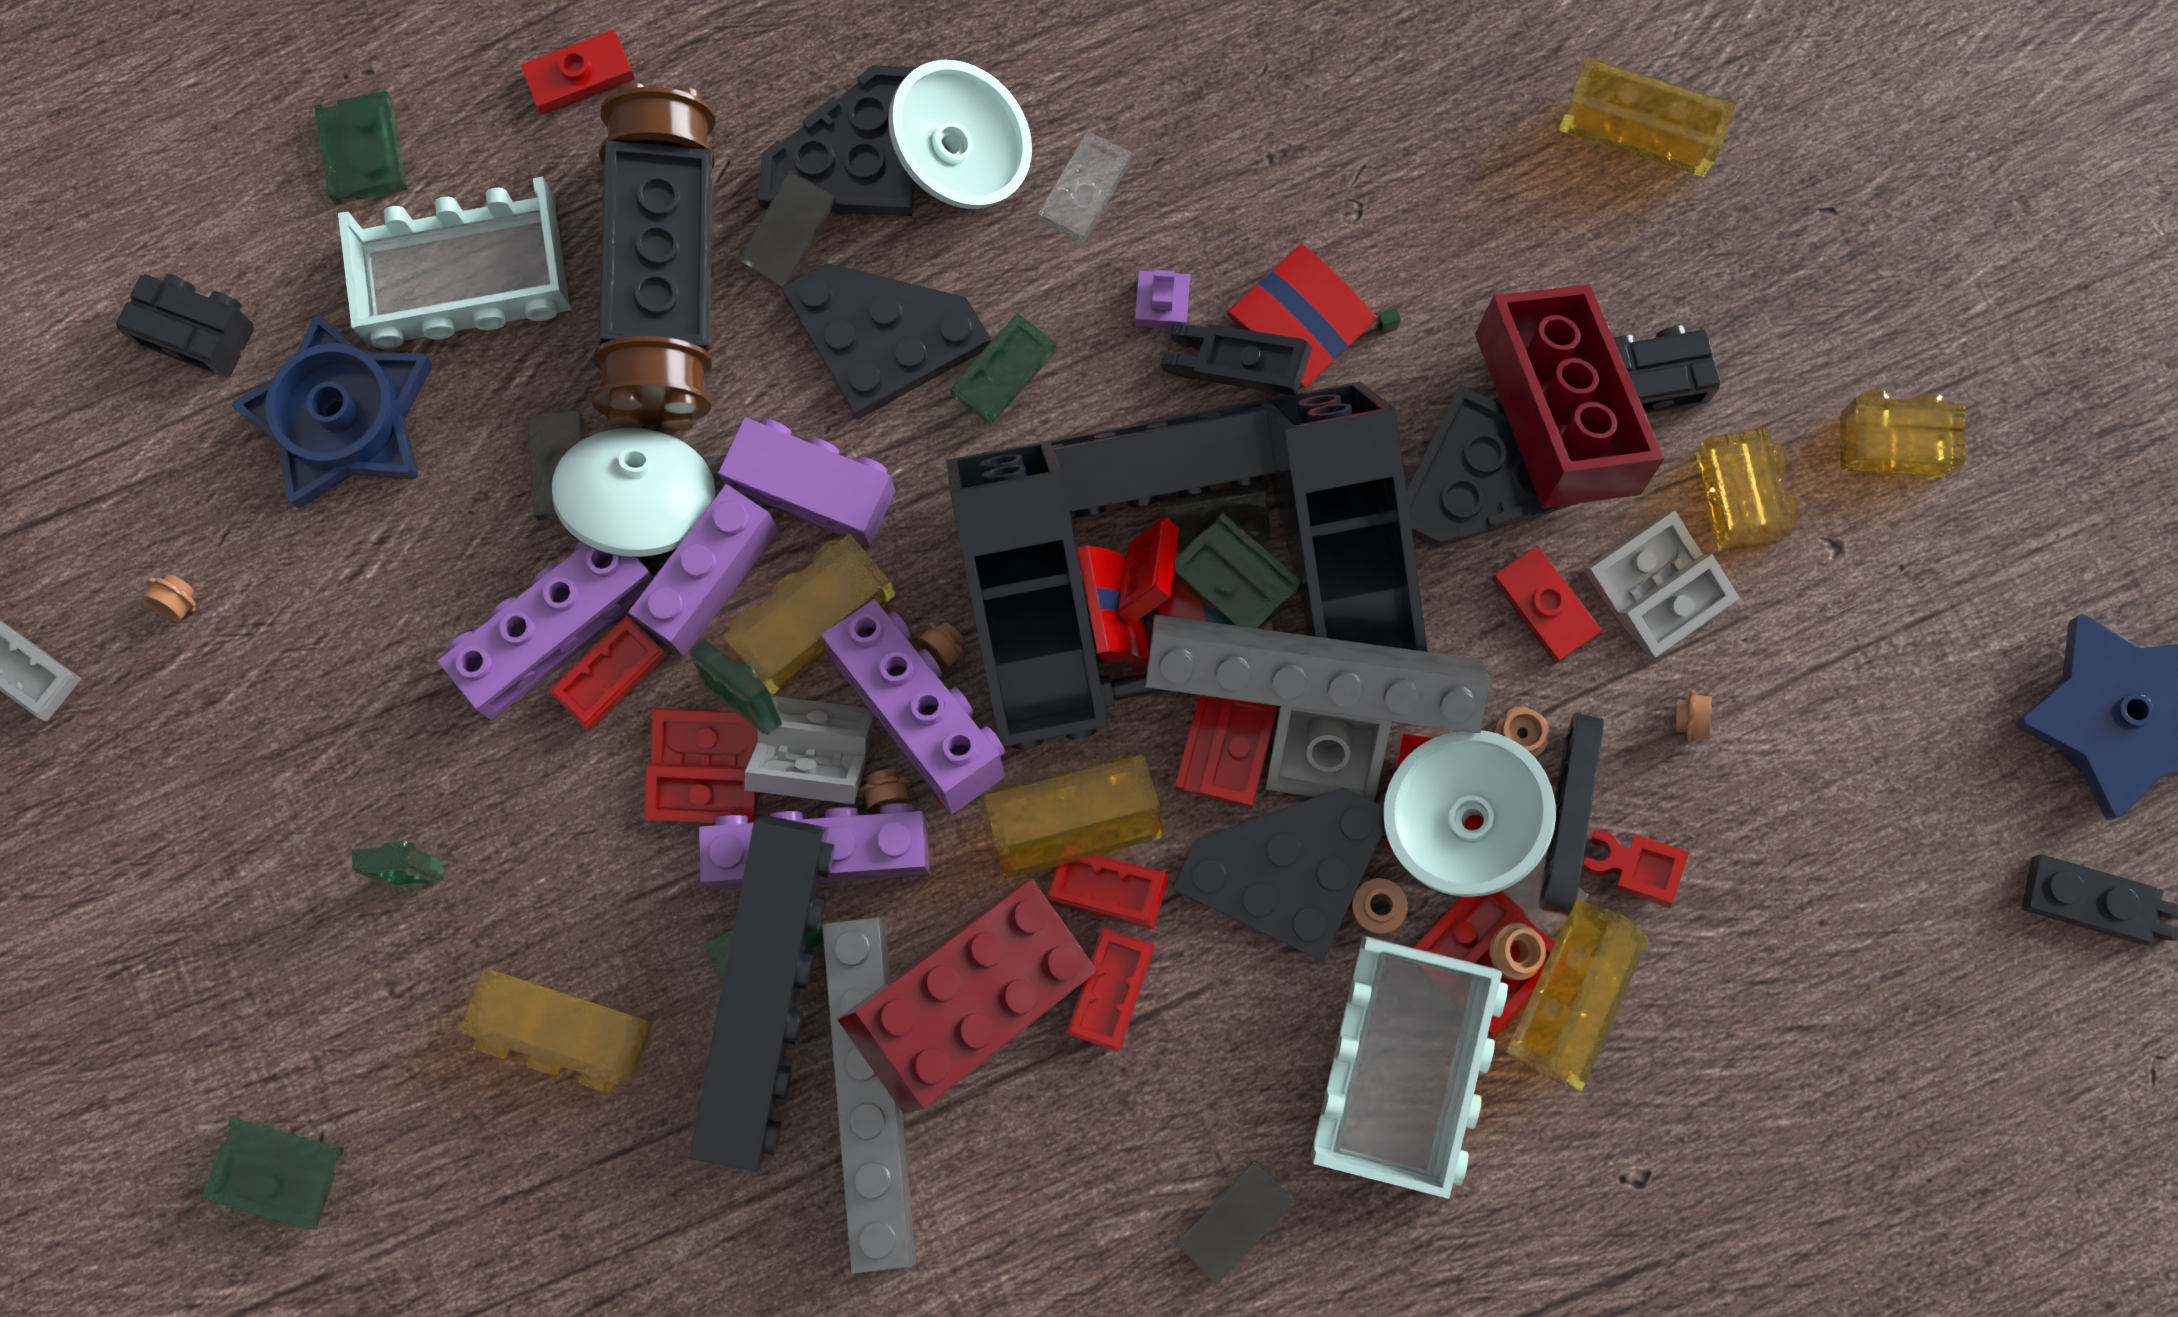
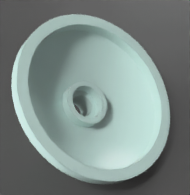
(977, 123)
(631, 491)
(1460, 778)

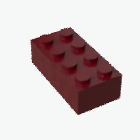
(1568, 396)
(967, 997)

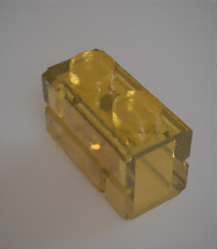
(1902, 435)
(1746, 489)

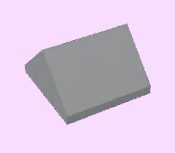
(1326, 752)

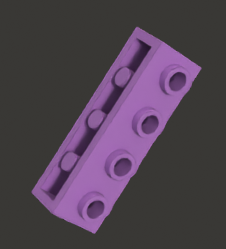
(543, 626)
(915, 706)
(865, 845)

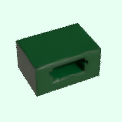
(1388, 321)

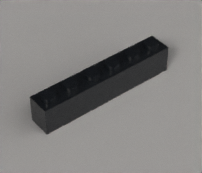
(760, 993)

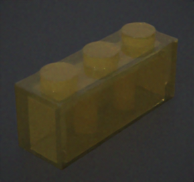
(1647, 117)
(787, 628)
(1074, 816)
(1578, 994)
(555, 1031)

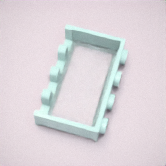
(454, 268)
(1408, 1067)

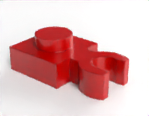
(1646, 869)

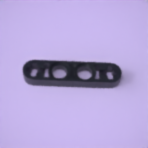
(1573, 811)

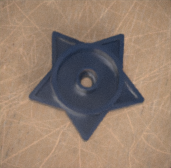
(338, 412)
(2112, 714)

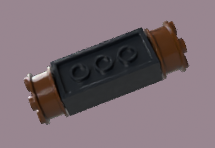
(655, 257)

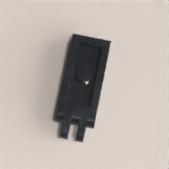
(2098, 901)

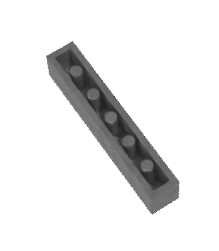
(1317, 674)
(867, 1114)

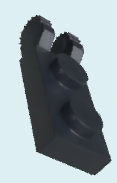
(1239, 358)

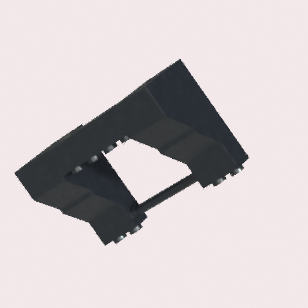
(1337, 495)

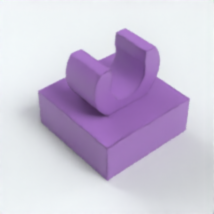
(1162, 299)

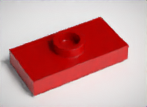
(577, 72)
(1148, 570)
(1546, 604)
(608, 673)
(1109, 890)
(1111, 992)

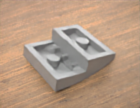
(1661, 584)
(814, 751)

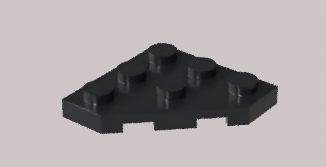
(847, 150)
(882, 332)
(1471, 475)
(1288, 868)

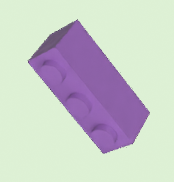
(808, 479)
(704, 570)

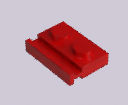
(1226, 749)

